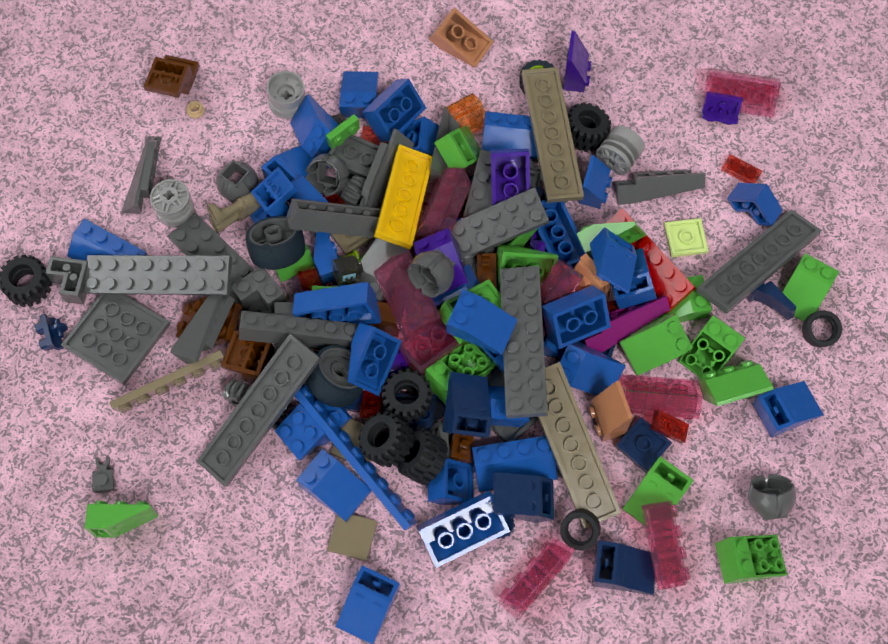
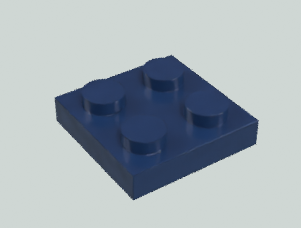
(643, 445)

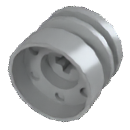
(285, 86)
(621, 149)
(172, 202)

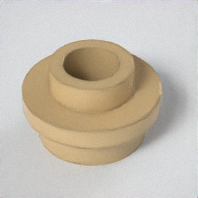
(195, 105)

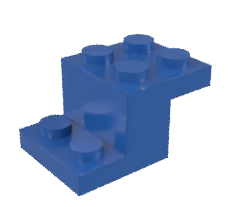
(272, 195)
(303, 433)

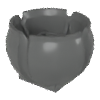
(317, 174)
(244, 186)
(431, 272)
(772, 496)

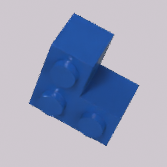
(756, 200)

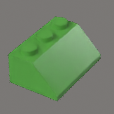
(734, 383)

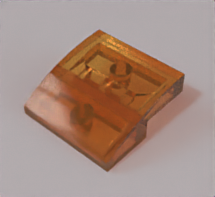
(468, 112)

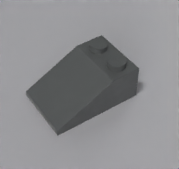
(376, 256)

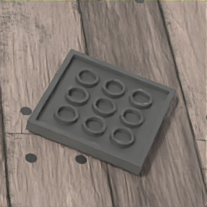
(115, 335)

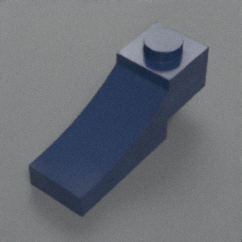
(773, 297)

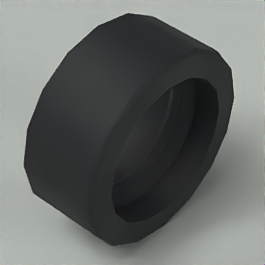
(836, 327)
(567, 538)

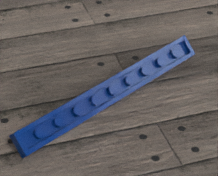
(353, 455)

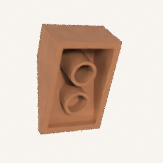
(461, 38)
(610, 412)

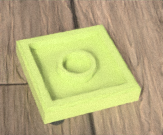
(686, 237)

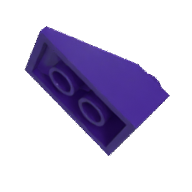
(576, 65)
(509, 173)
(449, 246)

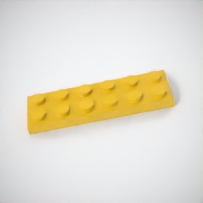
(404, 197)

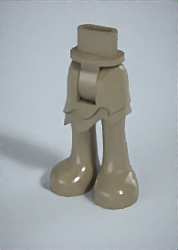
(223, 217)

